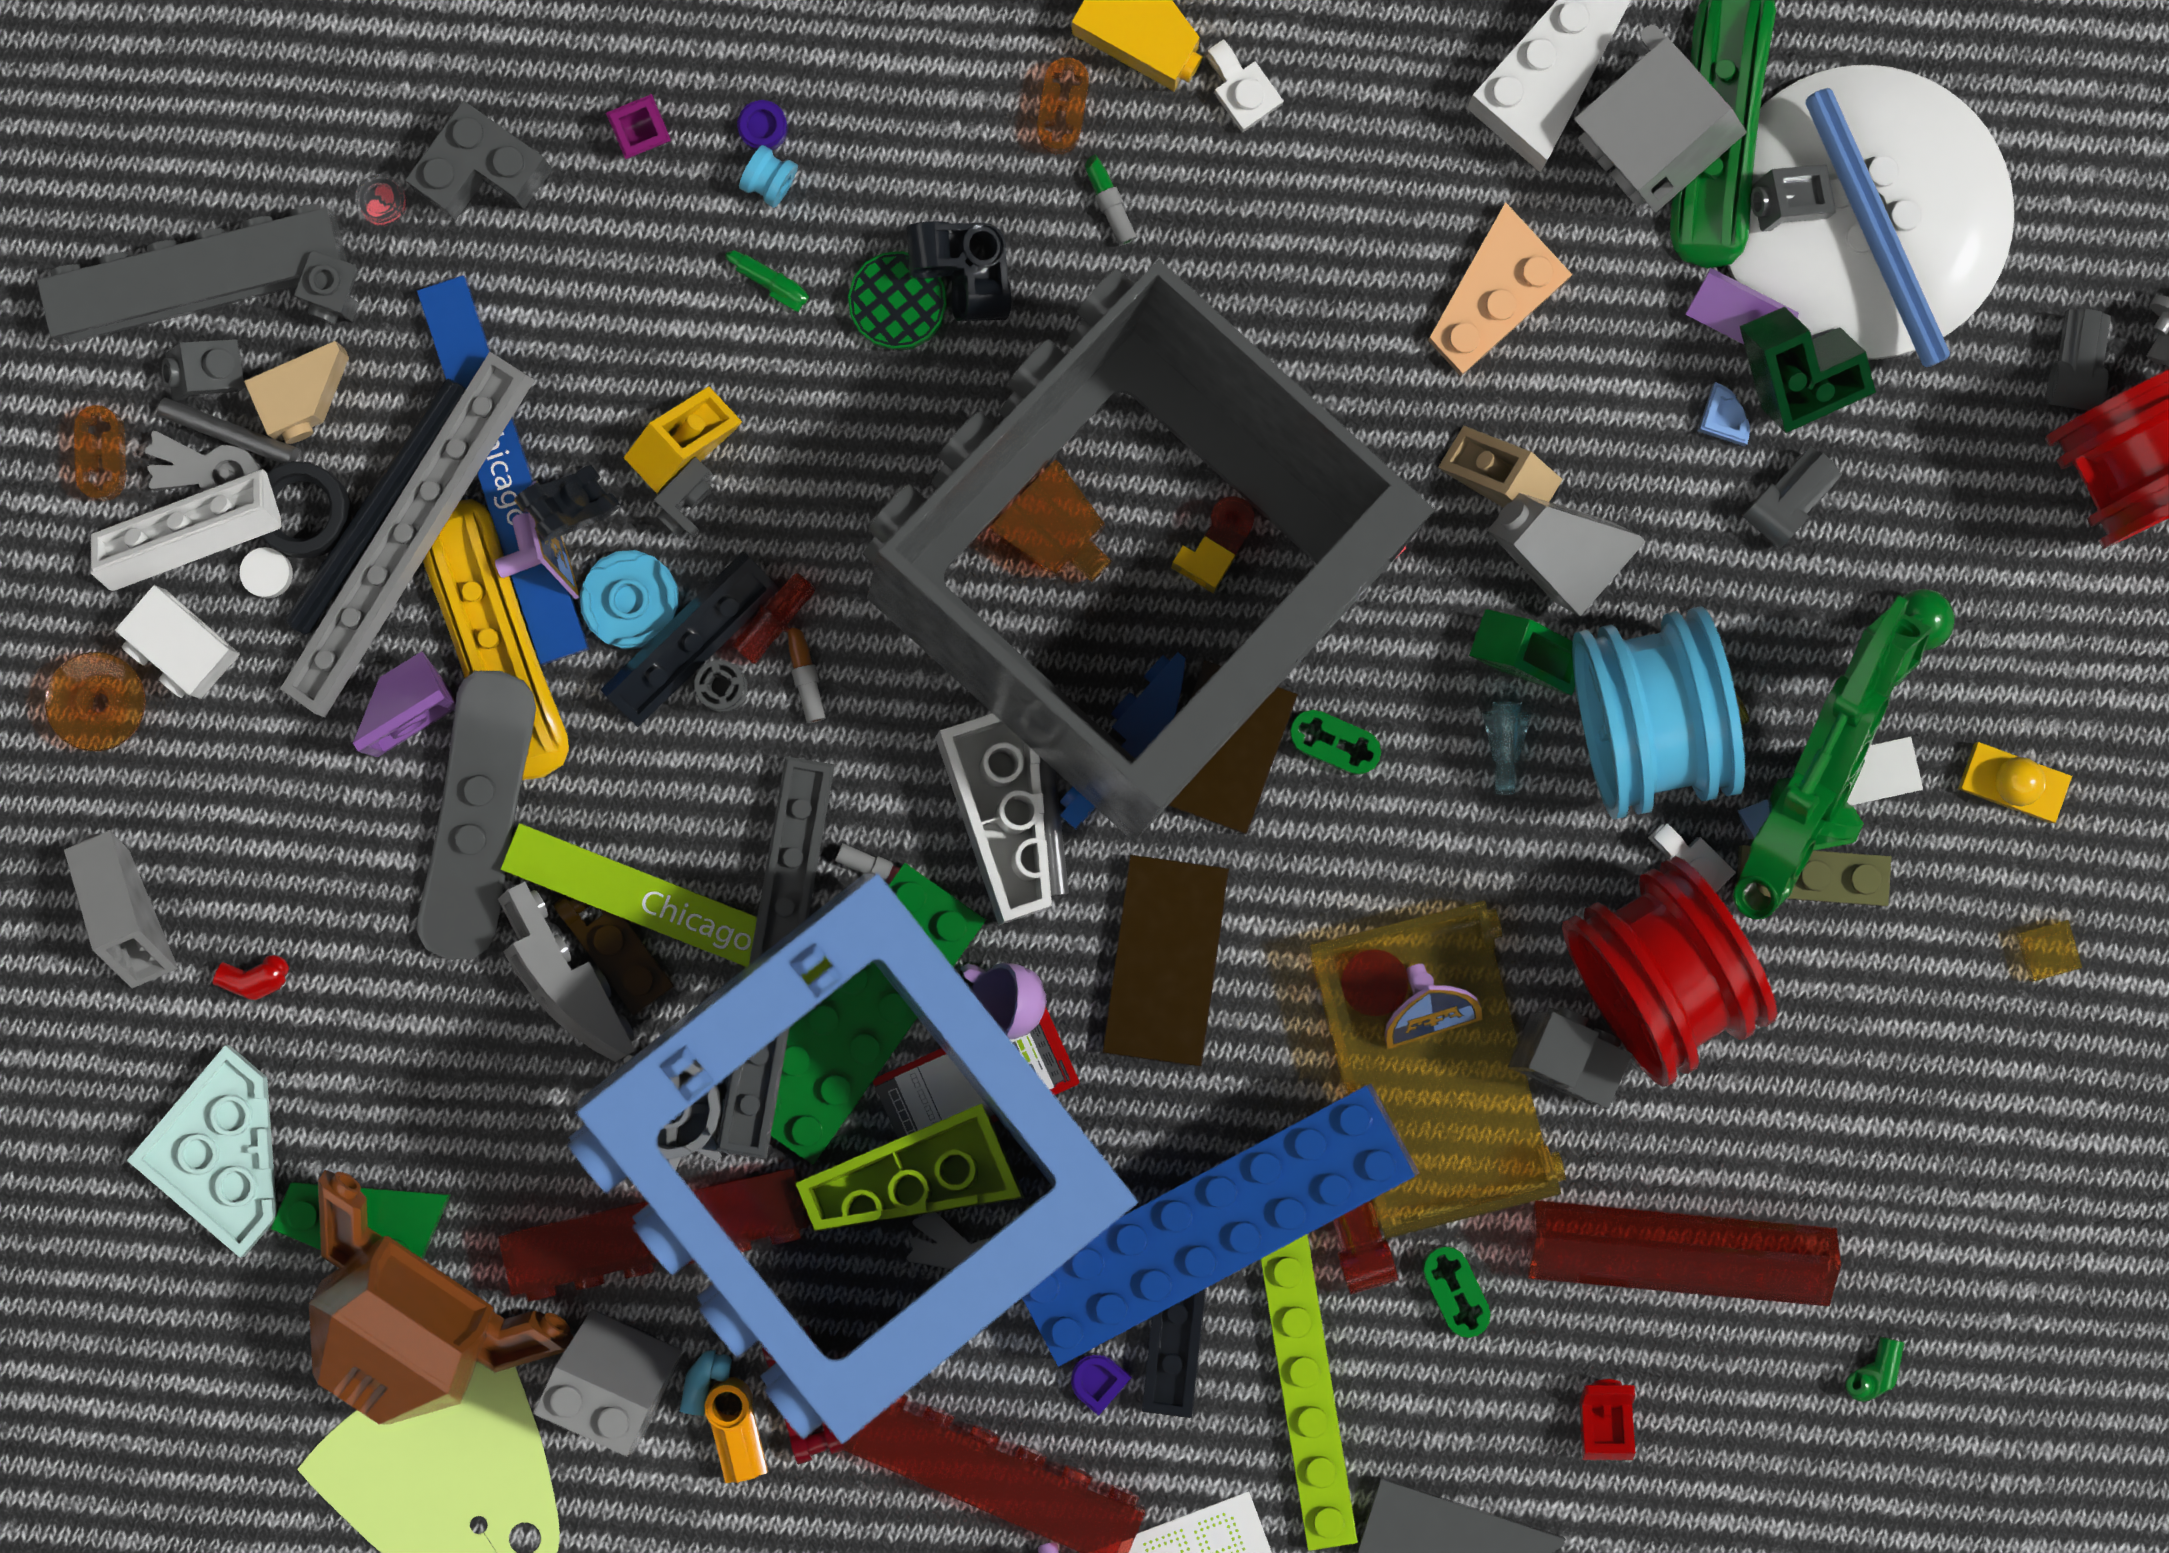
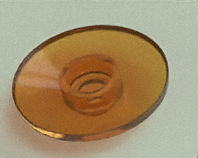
(71, 701)

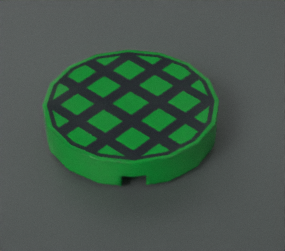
(892, 306)

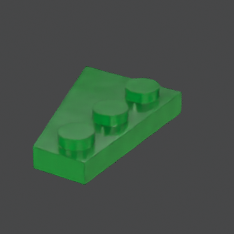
(400, 1214)

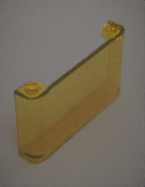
(1448, 1093)

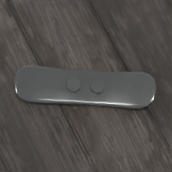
(476, 814)

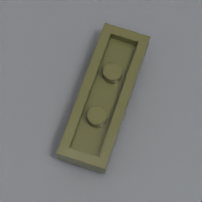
(1837, 878)

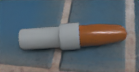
(805, 676)

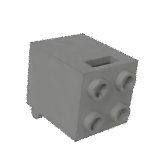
(1658, 124)

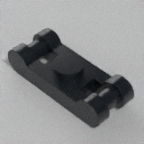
(567, 503)

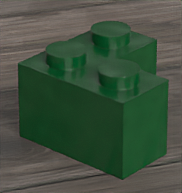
(1803, 376)

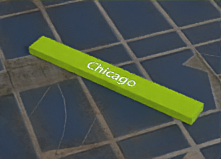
(635, 896)

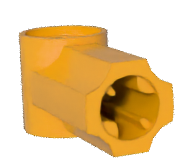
(736, 1434)

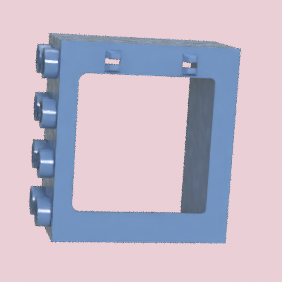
(734, 1024)

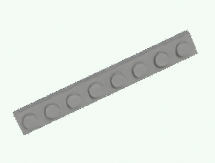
(407, 534)

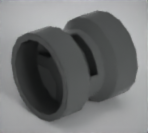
(725, 693)

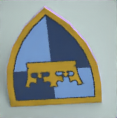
(535, 552)
(1430, 1010)

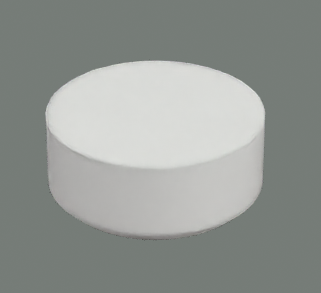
(266, 572)

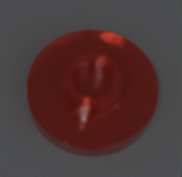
(1374, 982)

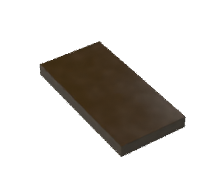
(1165, 960)

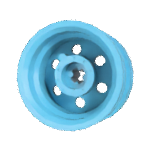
(1659, 712)

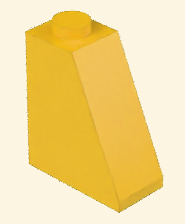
(1143, 35)

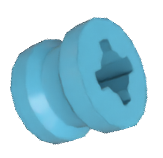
(768, 176)

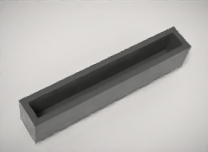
(186, 276)

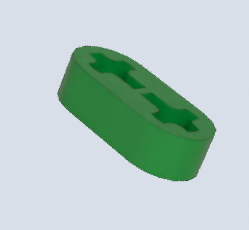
(1340, 731)
(1466, 1285)

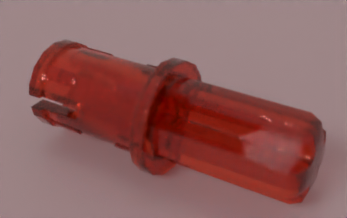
(773, 618)

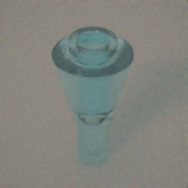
(1506, 733)

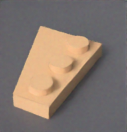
(1498, 291)

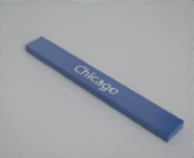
(504, 474)

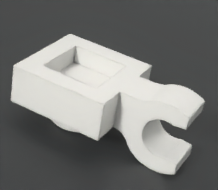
(1246, 91)
(1697, 854)

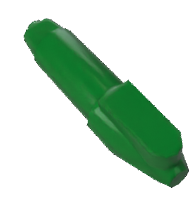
(779, 286)

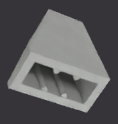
(1564, 549)
(118, 910)

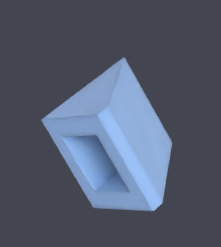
(1754, 817)

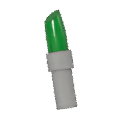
(1109, 201)

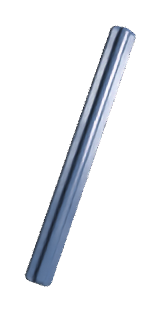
(1877, 227)

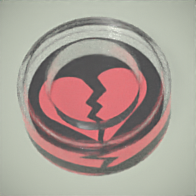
(381, 200)

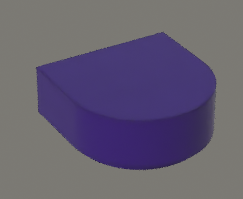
(1098, 1380)

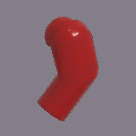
(255, 982)

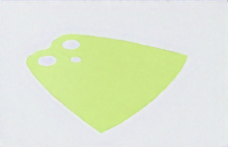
(429, 1475)

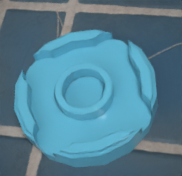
(629, 599)

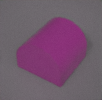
(638, 126)

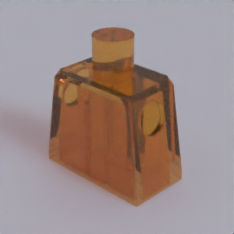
(1054, 526)

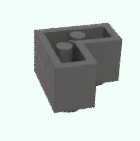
(472, 152)
(1571, 1056)

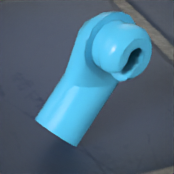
(698, 1380)

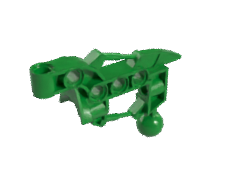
(1812, 805)

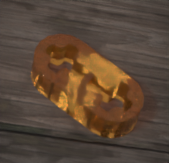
(1074, 107)
(87, 453)

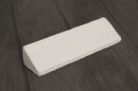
(184, 531)

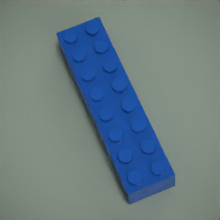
(1221, 1223)

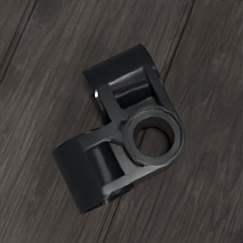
(978, 286)

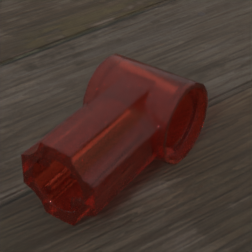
(1364, 1253)

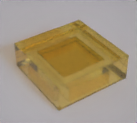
(2049, 950)

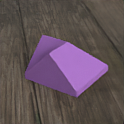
(403, 705)

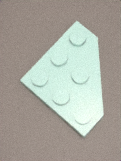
(218, 1152)

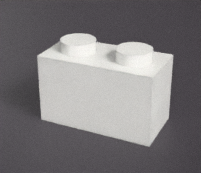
(176, 643)

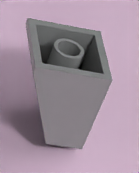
(609, 1383)

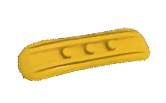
(489, 624)

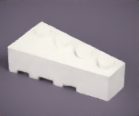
(1545, 75)
(1002, 811)

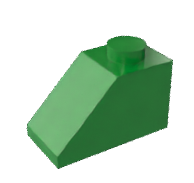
(1525, 650)

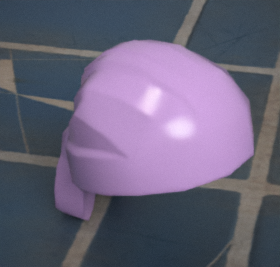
(1010, 996)

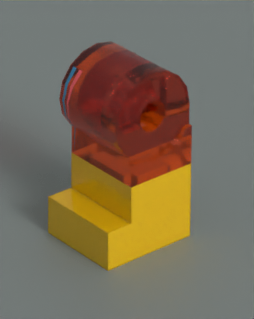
(1228, 530)

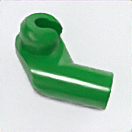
(1879, 1375)

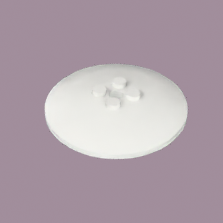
(1936, 180)

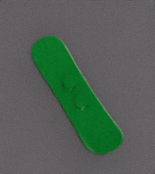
(1732, 54)

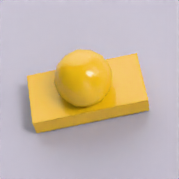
(2015, 782)

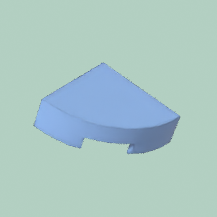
(1725, 417)

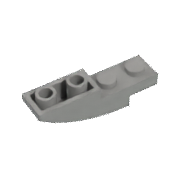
(571, 997)

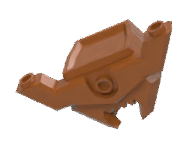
(399, 1331)

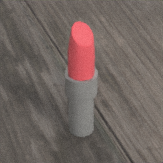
(866, 863)

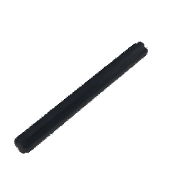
(373, 510)

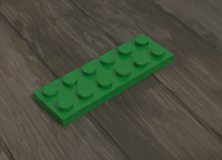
(856, 1028)

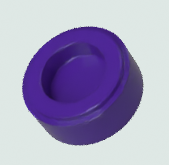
(762, 124)

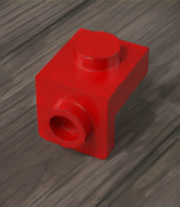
(1607, 1421)

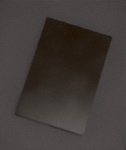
(1234, 778)

